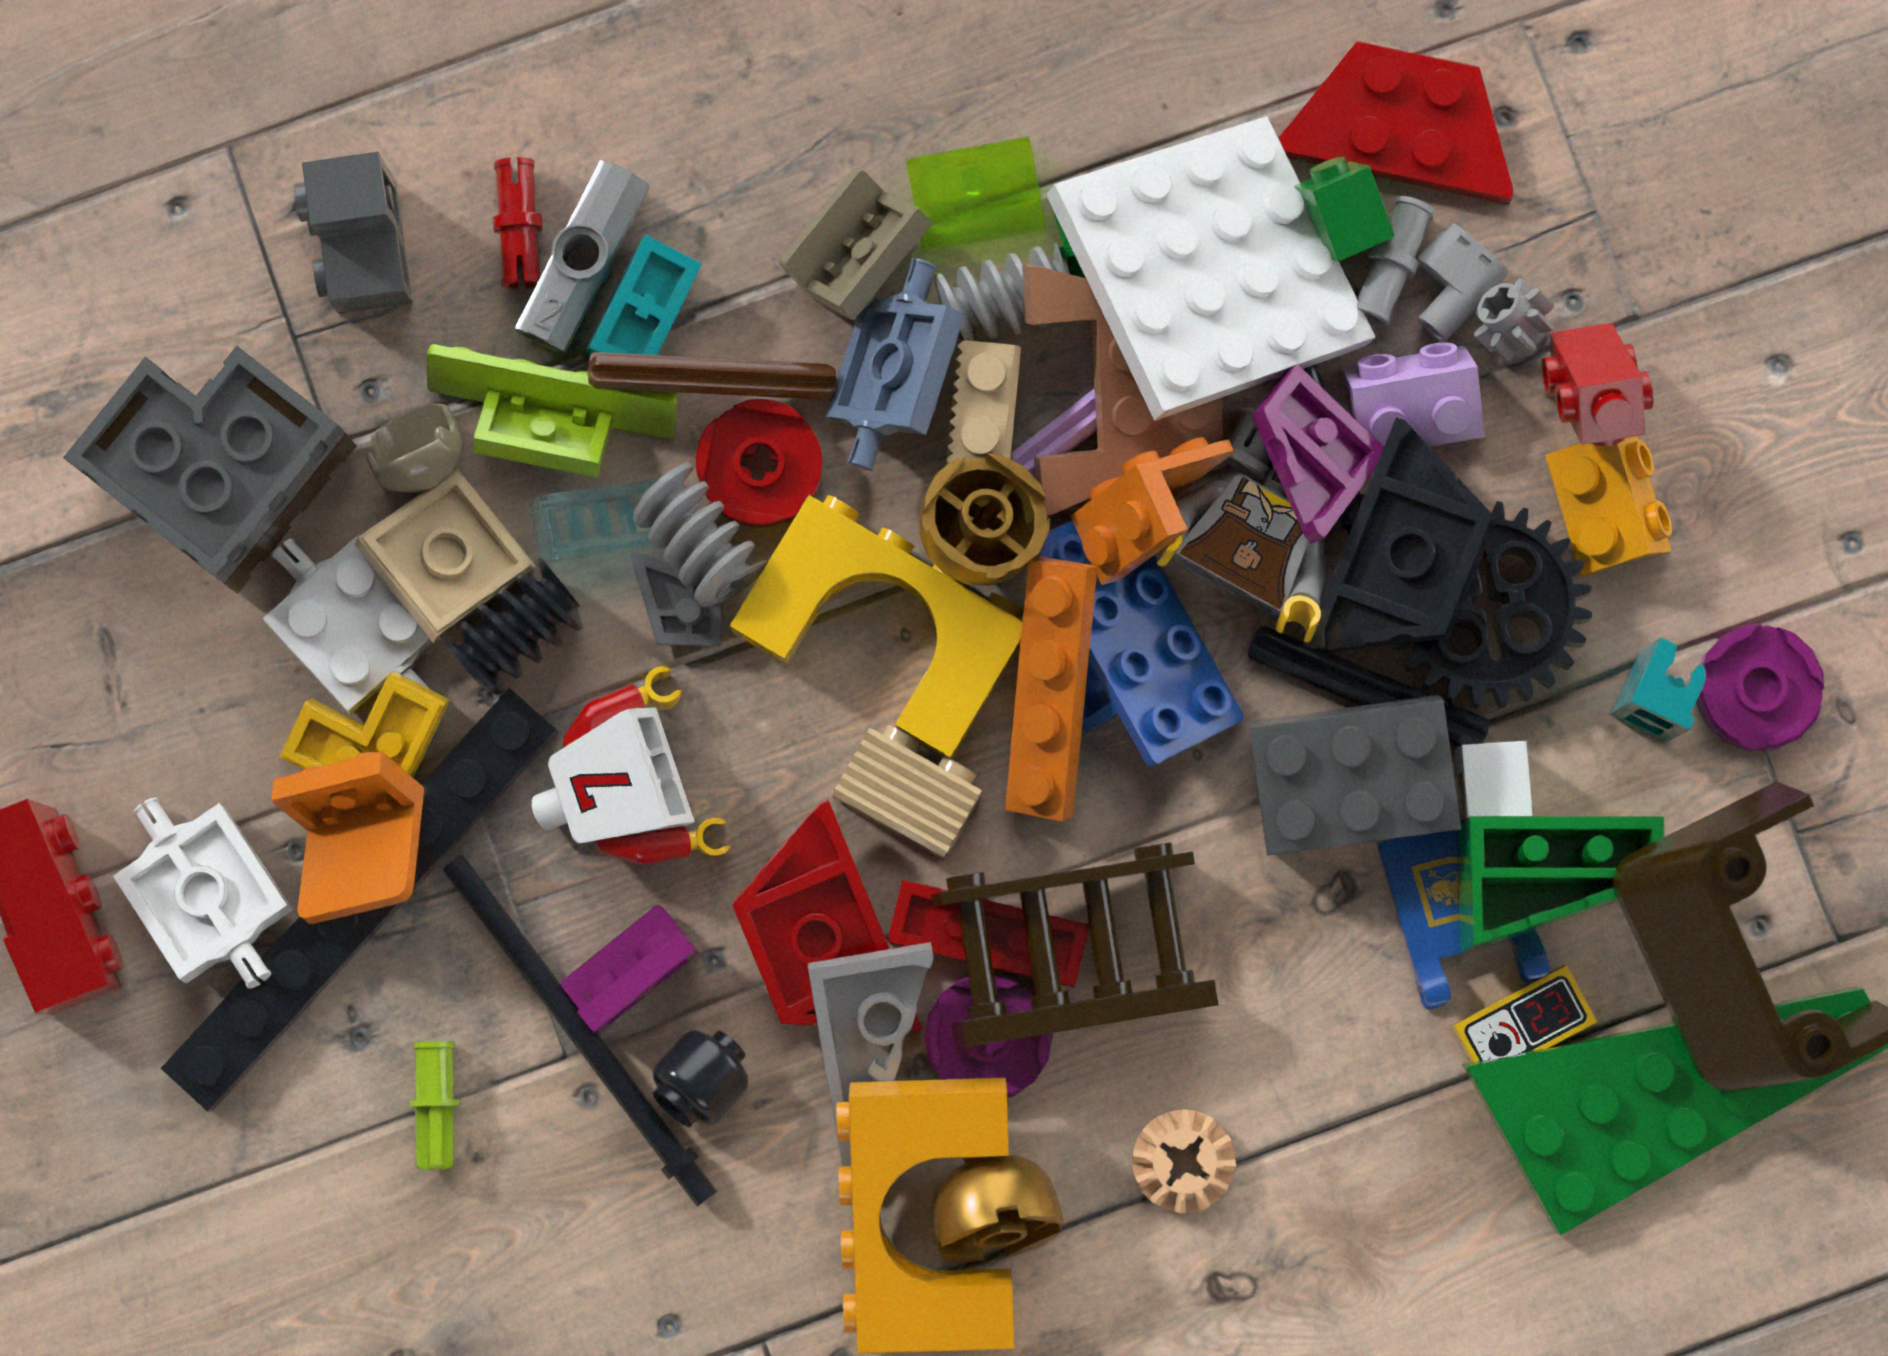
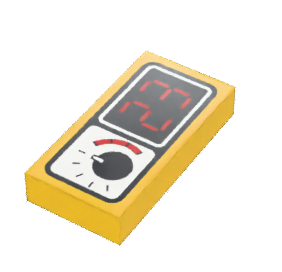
(1526, 1019)

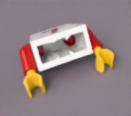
(621, 781)

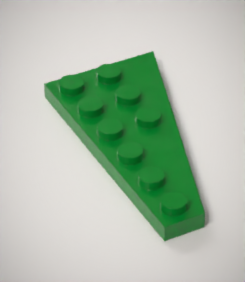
(1625, 1110)

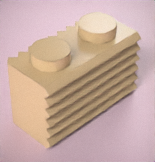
(983, 400)
(907, 791)

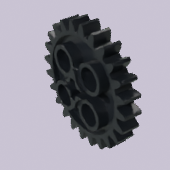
(1545, 599)

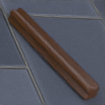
(711, 376)

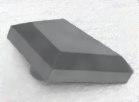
(672, 606)

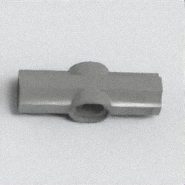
(598, 221)

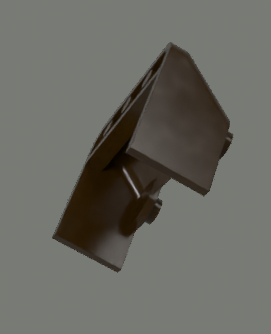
(1682, 920)

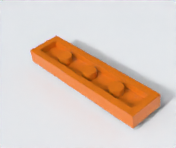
(1051, 688)

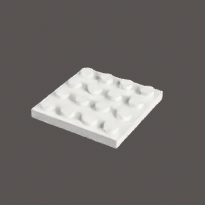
(1209, 267)

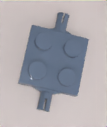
(895, 365)

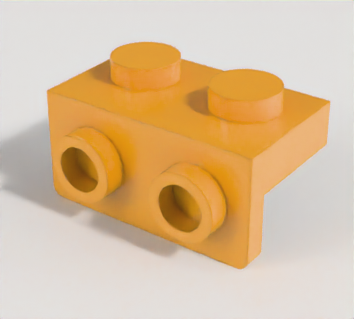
(1610, 503)

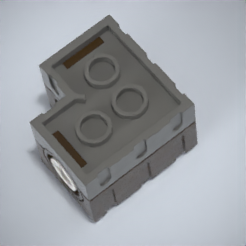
(214, 467)

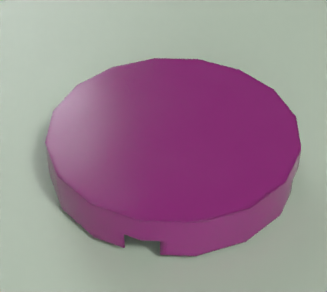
(1760, 688)
(1015, 1059)

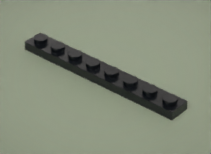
(314, 954)

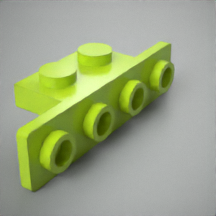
(545, 412)

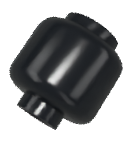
(700, 1078)

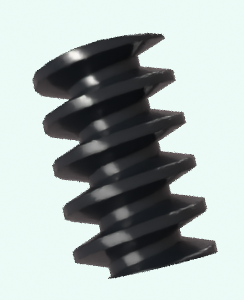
(516, 629)

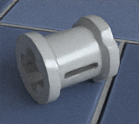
(1249, 450)

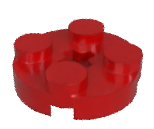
(737, 435)

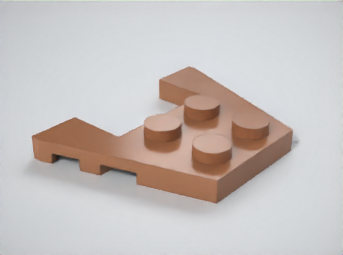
(1122, 414)

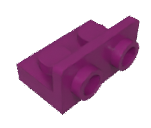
(628, 968)

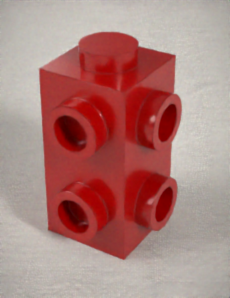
(1597, 384)

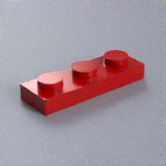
(919, 923)

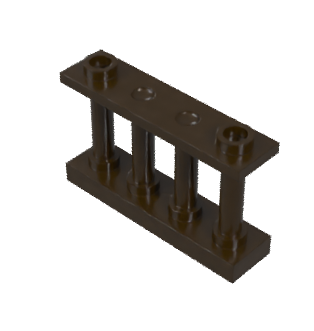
(1052, 1006)

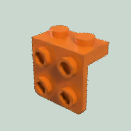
(1137, 512)
(359, 834)

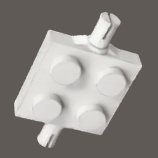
(345, 624)
(202, 893)

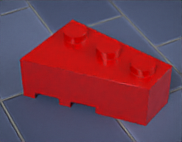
(51, 911)

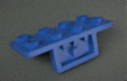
(1147, 661)

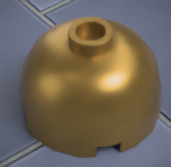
(983, 519)
(993, 1206)

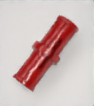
(517, 222)

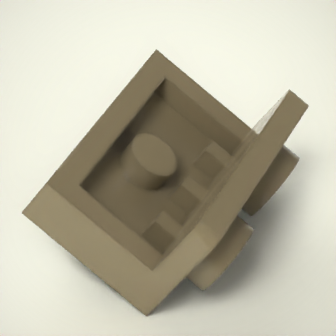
(854, 244)

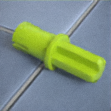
(434, 1105)

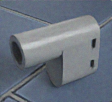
(1465, 274)

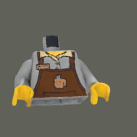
(1252, 548)

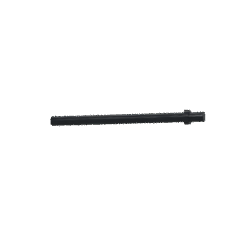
(678, 1161)

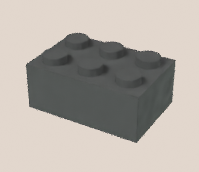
(1354, 775)

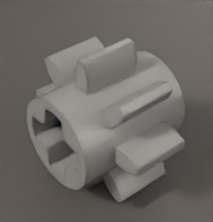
(1514, 320)

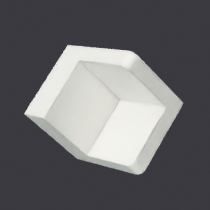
(1495, 778)

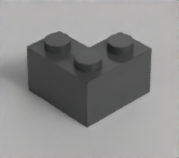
(358, 219)

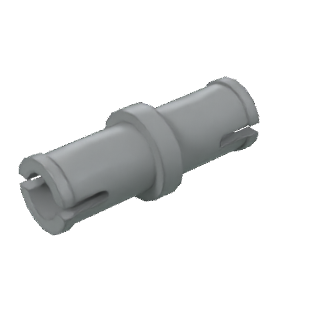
(1394, 260)

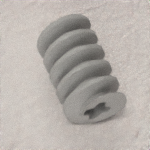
(995, 295)
(694, 538)

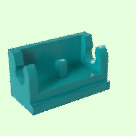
(644, 300)
(1658, 700)

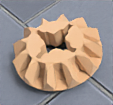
(1153, 1166)

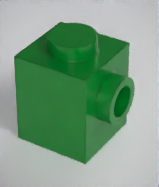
(1345, 207)

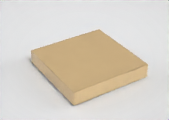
(444, 555)

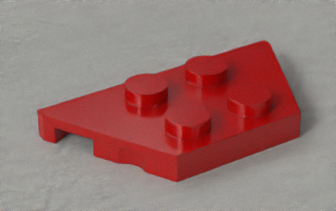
(1407, 120)
(805, 911)

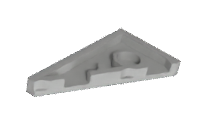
(864, 1016)

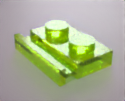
(977, 193)

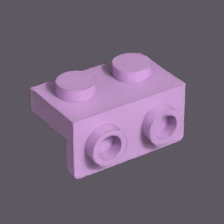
(1429, 390)

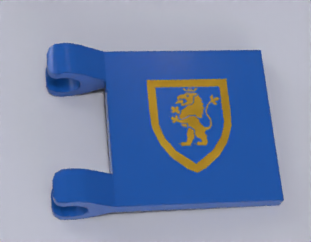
(1426, 899)

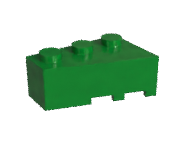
(1540, 870)

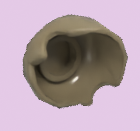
(416, 449)

